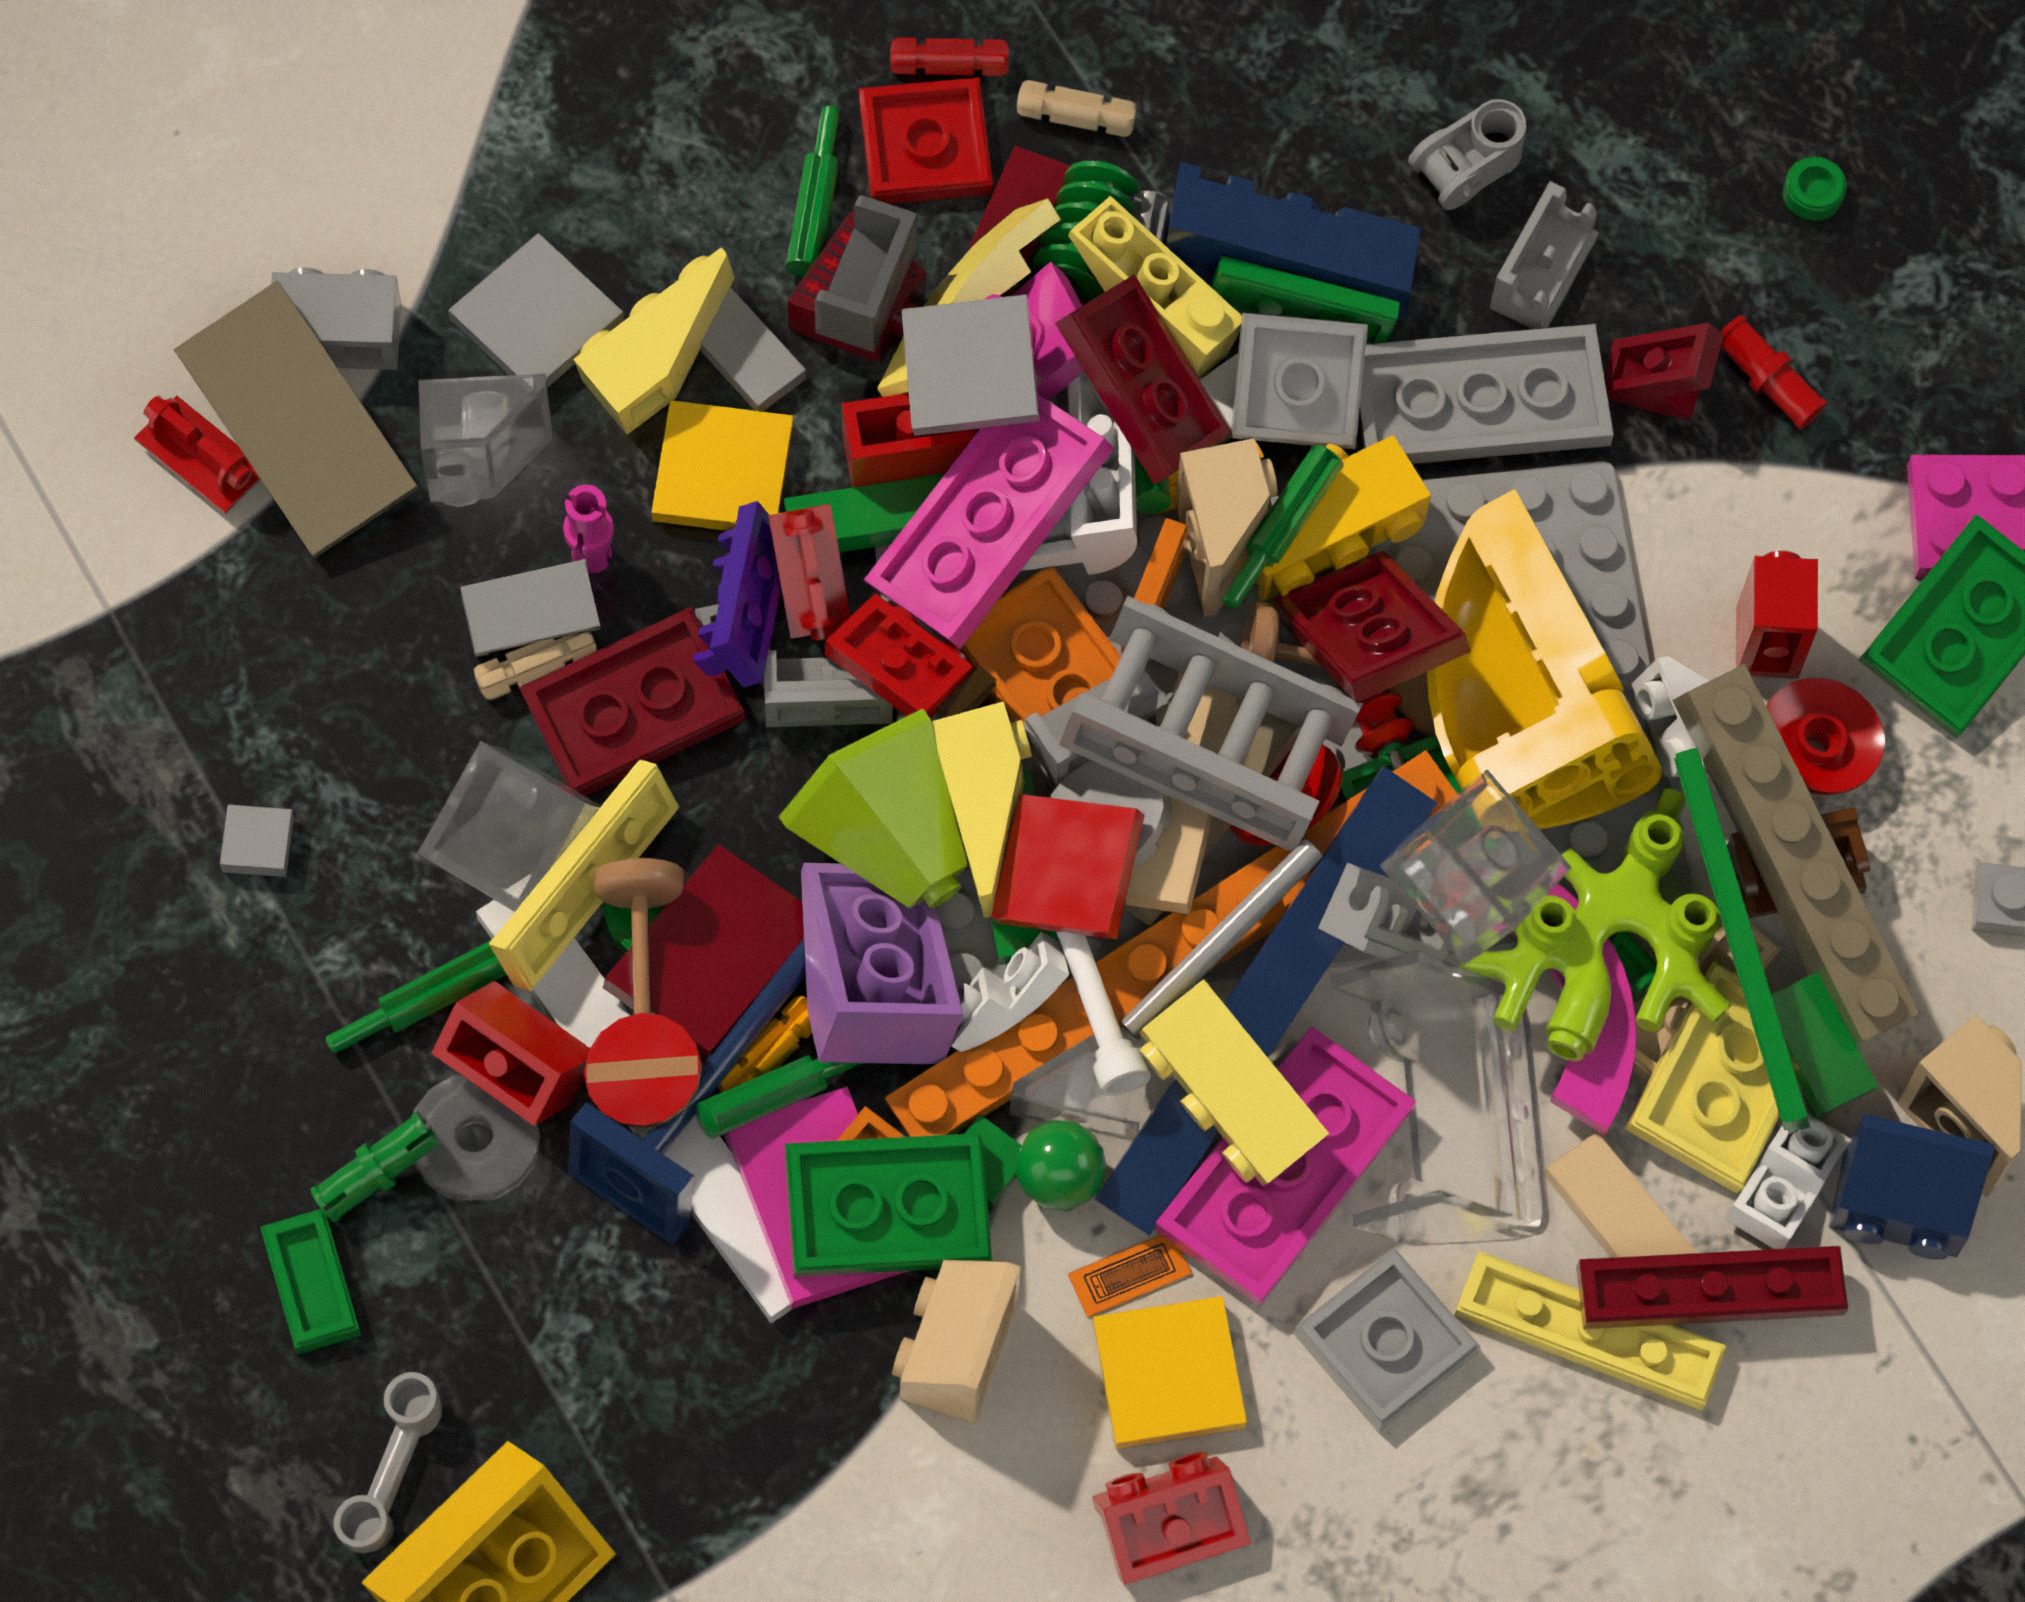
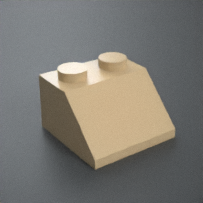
(1222, 500)
(1971, 1091)
(959, 1336)

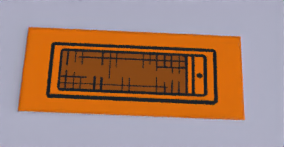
(1128, 1274)

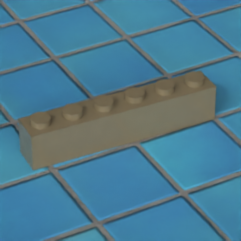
(1795, 852)

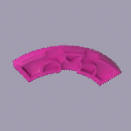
(1598, 1083)

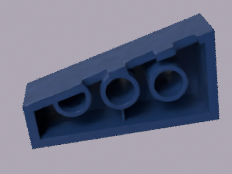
(1290, 236)

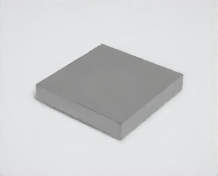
(535, 312)
(970, 365)
(1298, 380)
(1386, 1340)

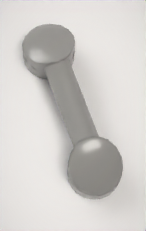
(416, 1409)

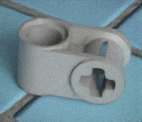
(1463, 160)

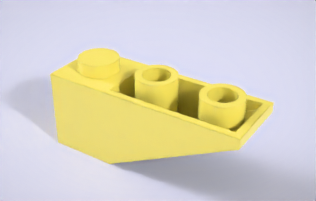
(1195, 314)
(651, 352)

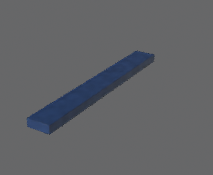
(1265, 997)

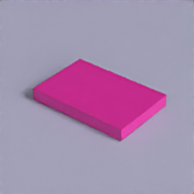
(761, 1163)

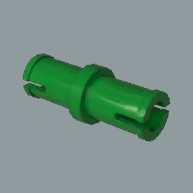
(376, 1167)

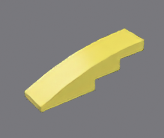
(985, 270)

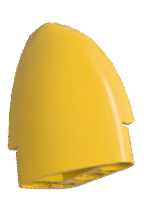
(1537, 686)

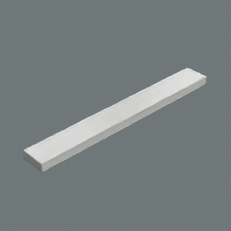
(576, 1001)

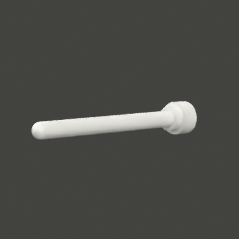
(1119, 1064)

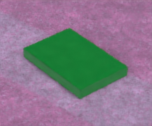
(1957, 629)
(886, 1204)

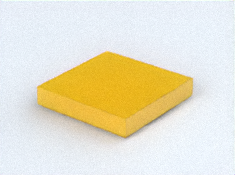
(719, 462)
(1169, 1372)

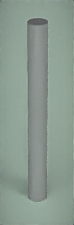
(1223, 936)

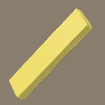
(566, 893)
(1550, 1318)

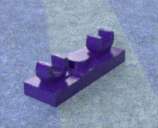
(745, 599)

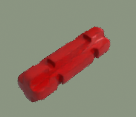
(949, 56)

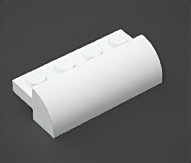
(1103, 517)

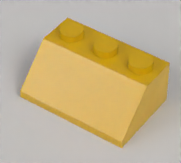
(496, 1540)

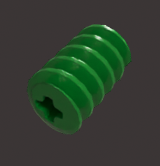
(1084, 189)

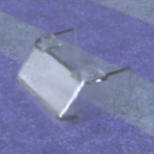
(1474, 1109)

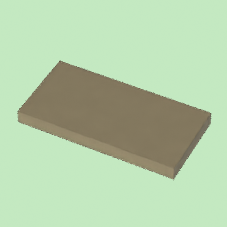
(296, 419)

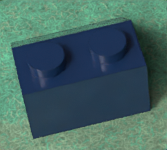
(1910, 1187)

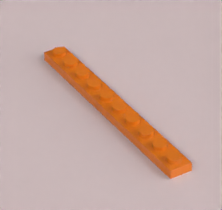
(982, 1078)

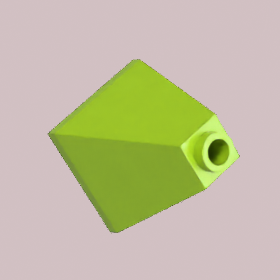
(886, 813)

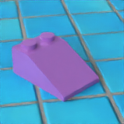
(874, 973)

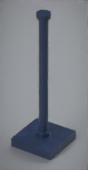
(635, 1171)

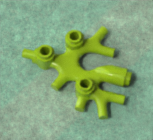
(1608, 905)

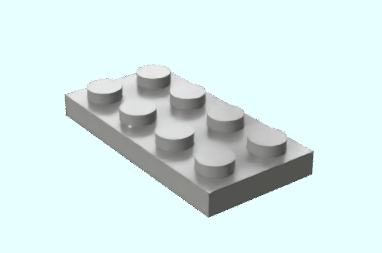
(1487, 394)

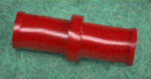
(1771, 372)

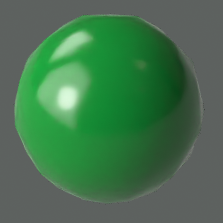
(1061, 1165)

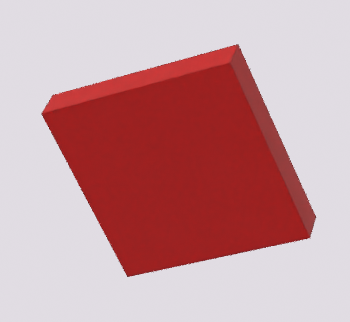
(925, 141)
(1068, 866)

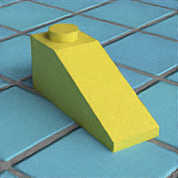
(984, 781)

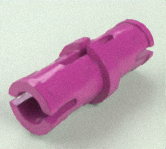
(588, 527)

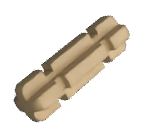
(1076, 108)
(531, 663)

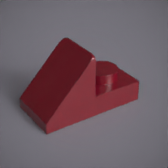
(1663, 368)

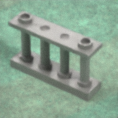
(1193, 773)

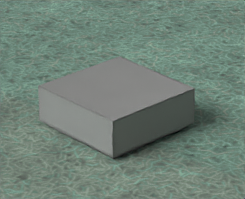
(256, 840)

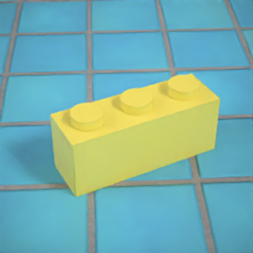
(1230, 1085)

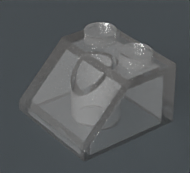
(480, 433)
(505, 825)
(1476, 867)

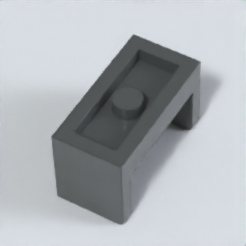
(868, 274)

